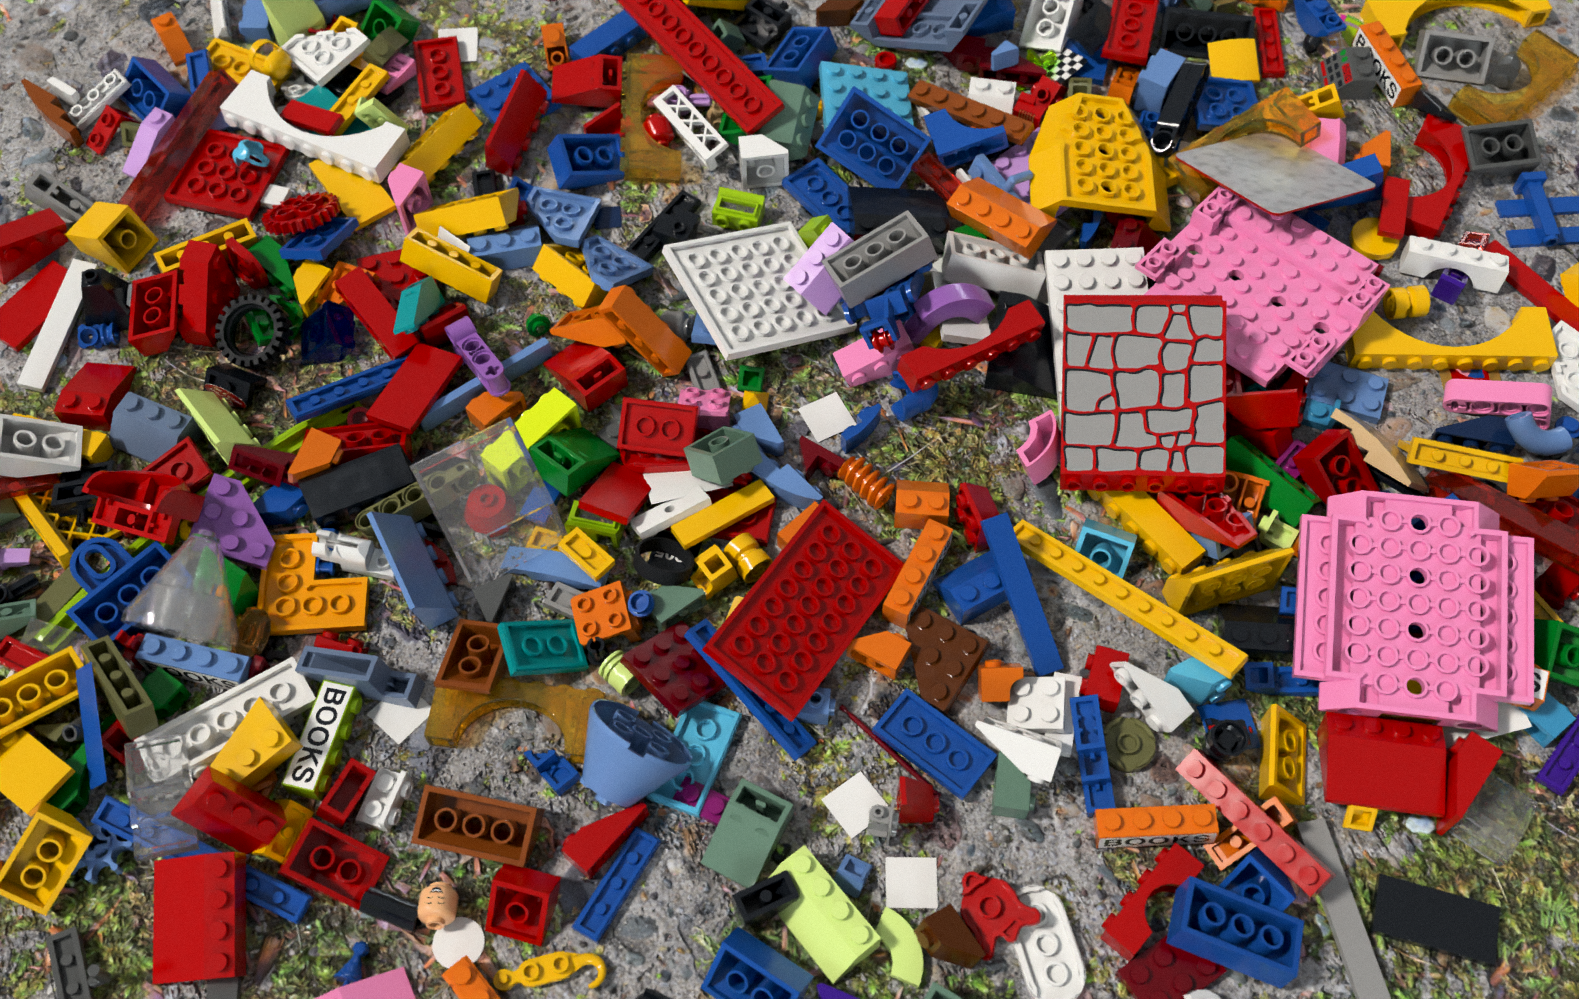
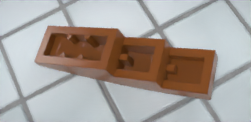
(53, 113)

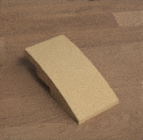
(1381, 452)

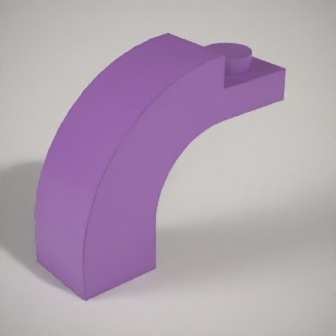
(946, 303)

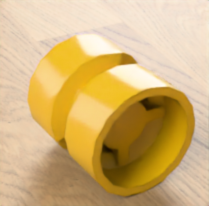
(1409, 302)
(745, 555)

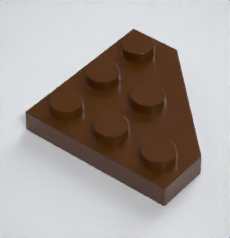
(942, 656)

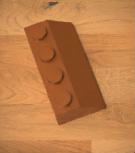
(477, 825)

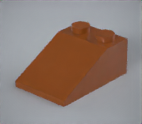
(473, 658)

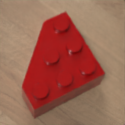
(205, 292)

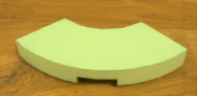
(903, 947)

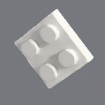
(1038, 704)

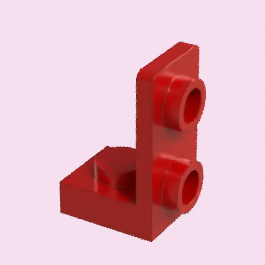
(106, 128)

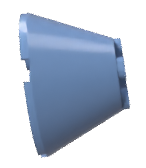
(628, 755)

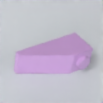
(147, 138)

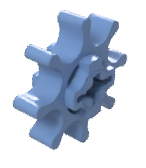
(101, 855)

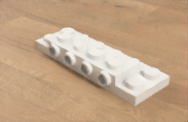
(215, 721)

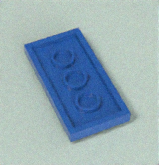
(820, 192)
(934, 744)

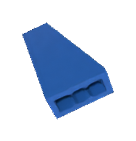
(1367, 167)

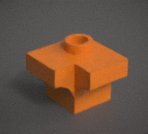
(996, 679)

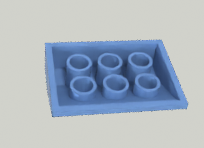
(415, 568)

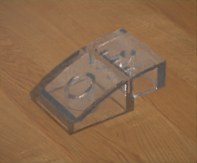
(1495, 820)

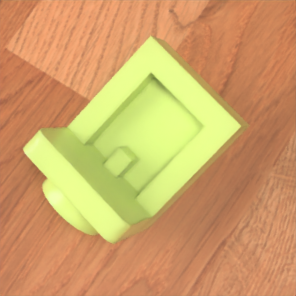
(1275, 532)

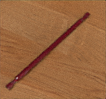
(886, 748)

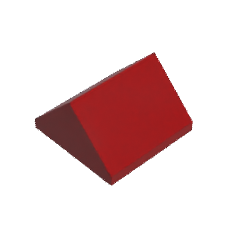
(433, 331)

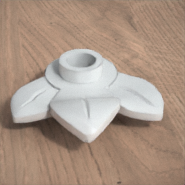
(295, 89)

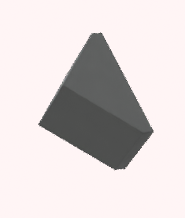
(495, 597)

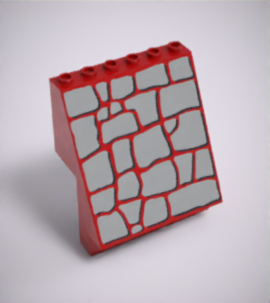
(1143, 393)

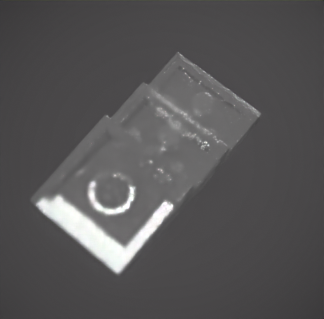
(156, 782)

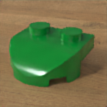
(262, 323)

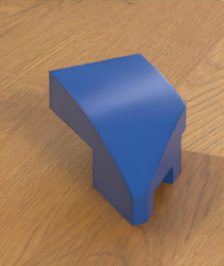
(554, 770)

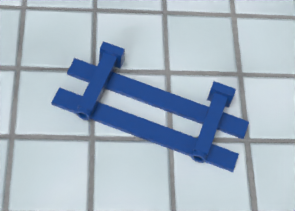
(1541, 212)

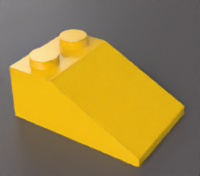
(29, 771)

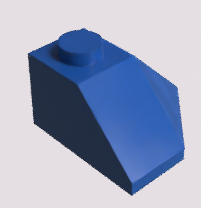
(1260, 881)

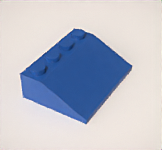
(872, 141)

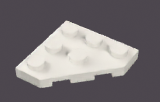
(326, 52)
(1566, 367)

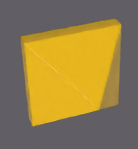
(753, 398)
(1360, 818)

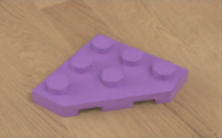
(236, 523)

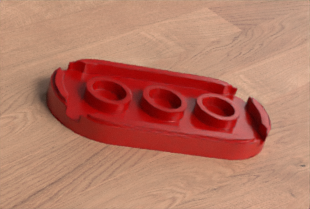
(654, 463)

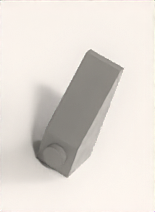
(54, 194)

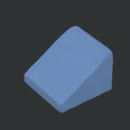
(1004, 56)
(852, 875)

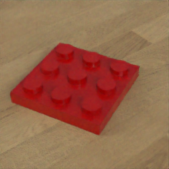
(393, 273)

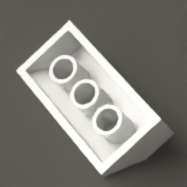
(991, 265)

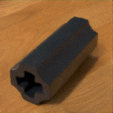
(390, 909)

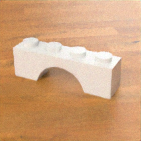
(1426, 255)

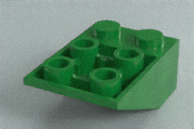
(571, 458)

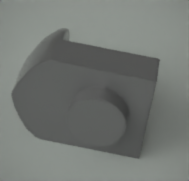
(1505, 71)

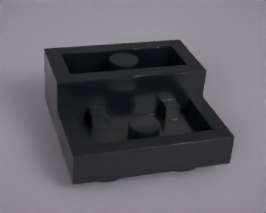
(764, 22)
(67, 494)

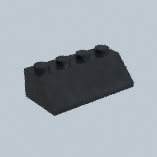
(1190, 30)
(351, 487)
(1257, 631)

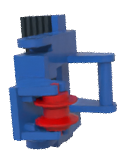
(883, 309)

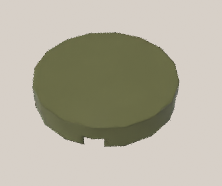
(1129, 744)

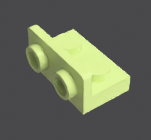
(376, 114)

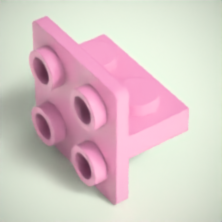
(713, 406)

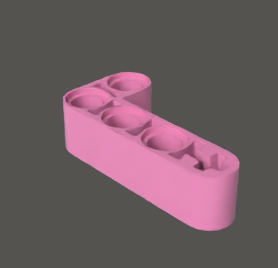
(1499, 398)

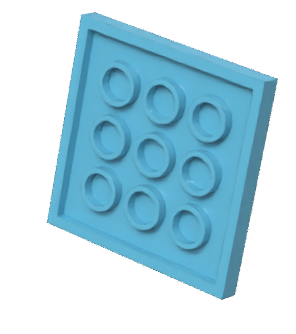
(882, 85)

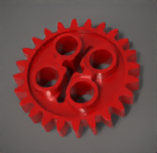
(301, 213)

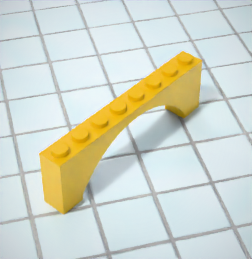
(1399, 14)
(1523, 346)

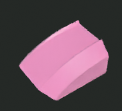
(1331, 140)

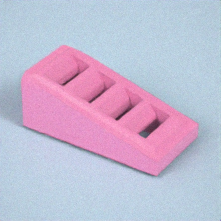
(406, 68)

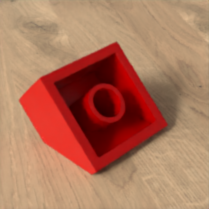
(522, 903)

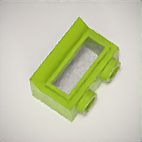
(738, 209)
(594, 525)

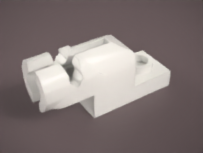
(352, 554)

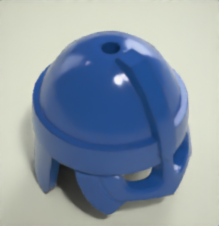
(913, 402)

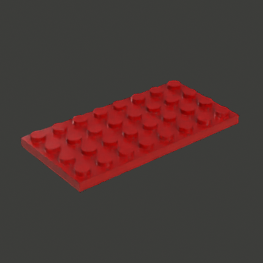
(805, 610)

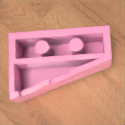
(864, 365)

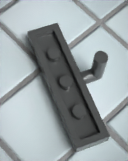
(70, 966)

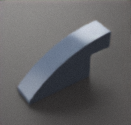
(363, 671)

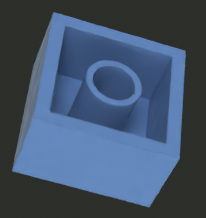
(1157, 81)

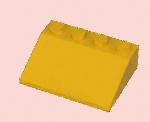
(1226, 580)

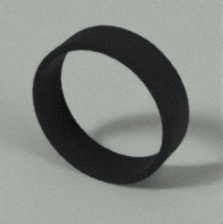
(658, 575)

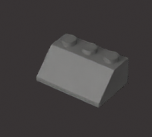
(1452, 56)

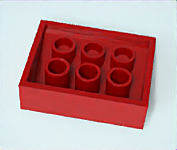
(1383, 764)
(199, 917)

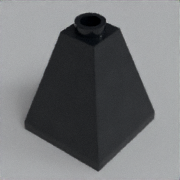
(105, 299)

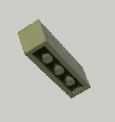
(120, 687)

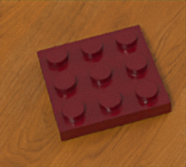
(673, 670)

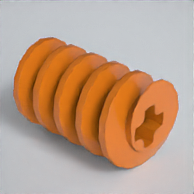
(865, 482)

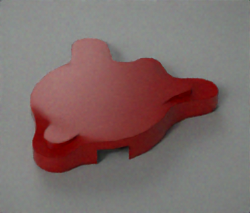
(994, 911)

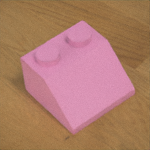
(409, 193)

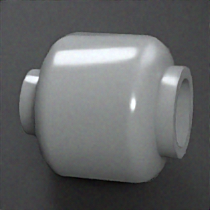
(679, 323)

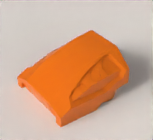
(1245, 492)

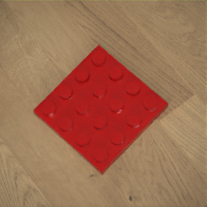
(217, 185)

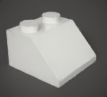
(762, 161)

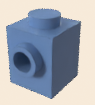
(818, 708)

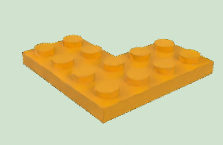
(300, 601)

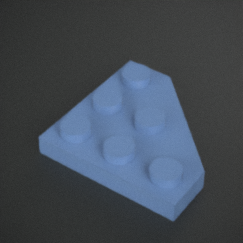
(563, 214)
(611, 265)

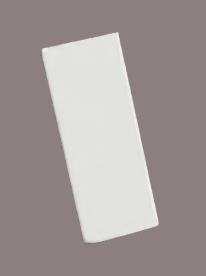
(221, 20)

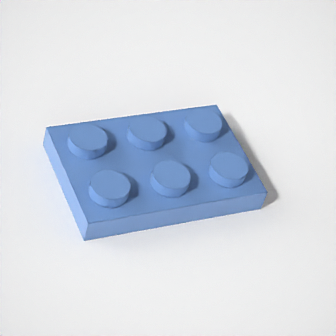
(1359, 391)

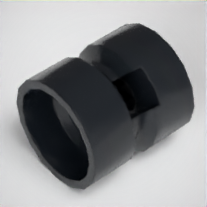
(1225, 741)

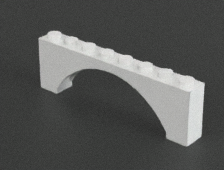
(365, 154)

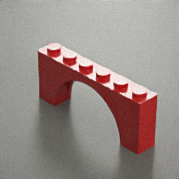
(1446, 145)

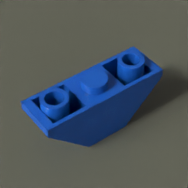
(1318, 18)

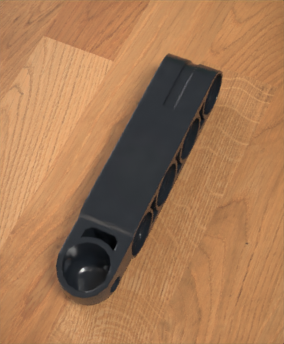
(1179, 107)

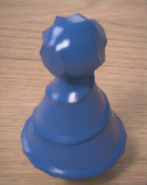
(351, 970)

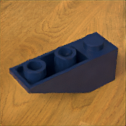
(1482, 433)

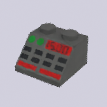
(1350, 71)

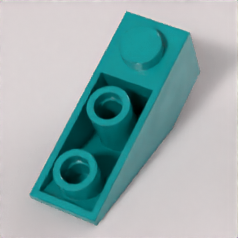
(417, 304)

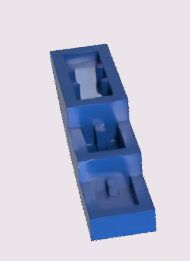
(1092, 753)

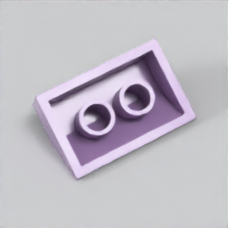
(810, 276)

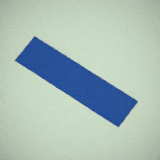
(91, 726)

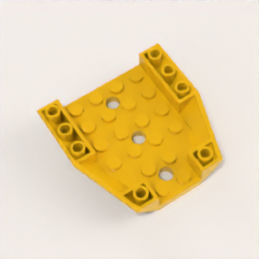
(1073, 170)

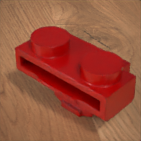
(331, 640)

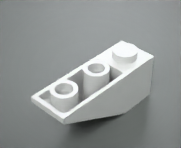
(1157, 699)

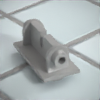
(883, 821)

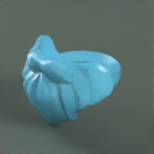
(247, 148)

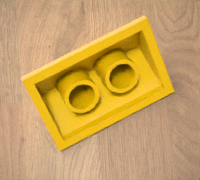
(1282, 756)

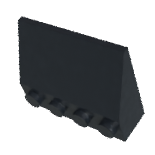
(875, 206)
(1031, 365)

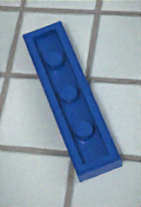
(616, 885)

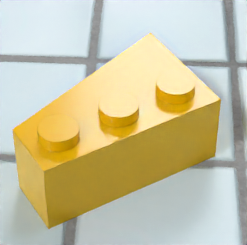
(257, 745)

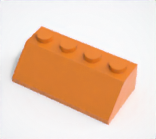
(1000, 216)

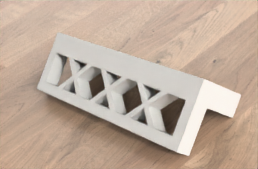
(686, 134)

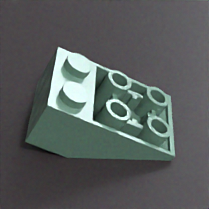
(747, 833)

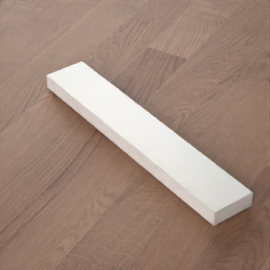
(55, 330)

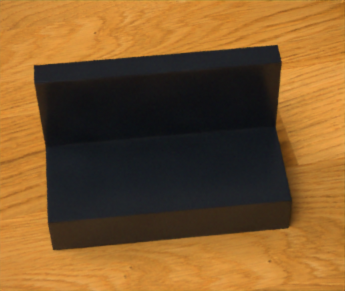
(234, 380)

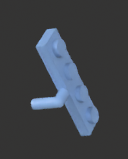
(985, 170)

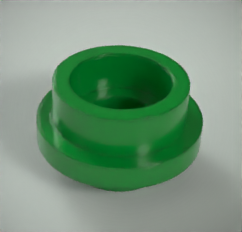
(537, 324)

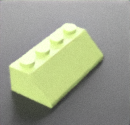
(216, 422)
(825, 918)

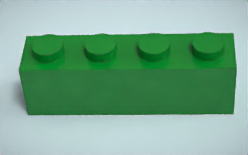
(1283, 492)

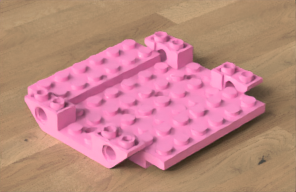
(1277, 261)
(1361, 600)

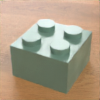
(723, 455)

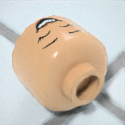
(438, 905)

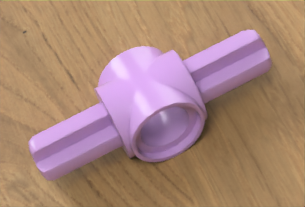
(696, 100)

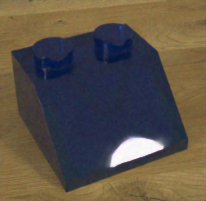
(327, 334)

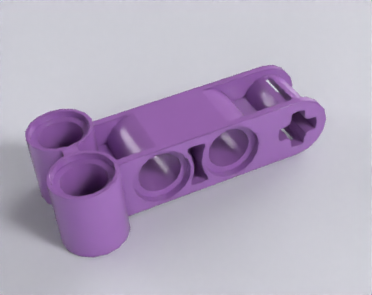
(478, 356)

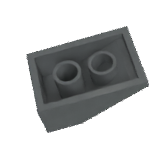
(1502, 147)

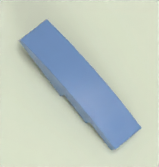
(557, 567)

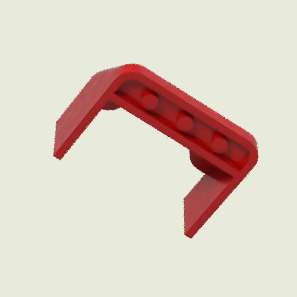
(1259, 408)

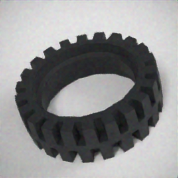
(229, 324)

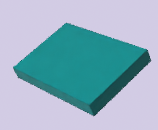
(542, 647)

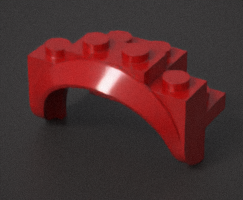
(143, 502)

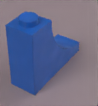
(960, 144)

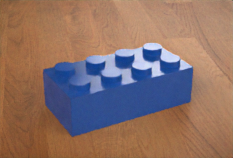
(1236, 932)

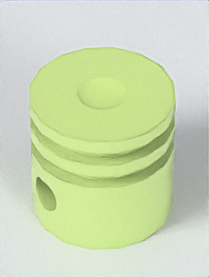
(617, 674)

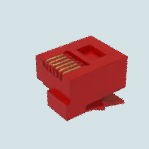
(1028, 109)

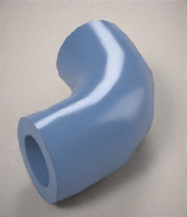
(1537, 440)

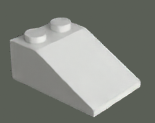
(1049, 24)
(993, 93)
(38, 447)
(1027, 750)

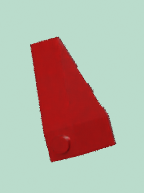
(1208, 516)

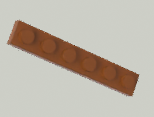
(970, 111)

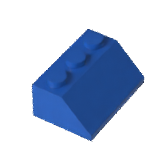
(800, 55)
(152, 88)
(972, 588)
(753, 971)

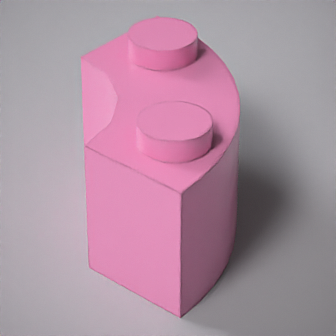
(1042, 449)

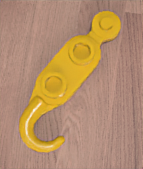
(549, 969)

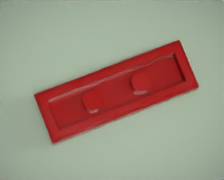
(312, 117)
(1393, 207)

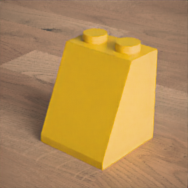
(112, 235)

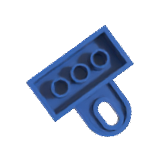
(112, 591)

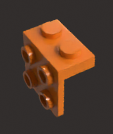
(605, 614)

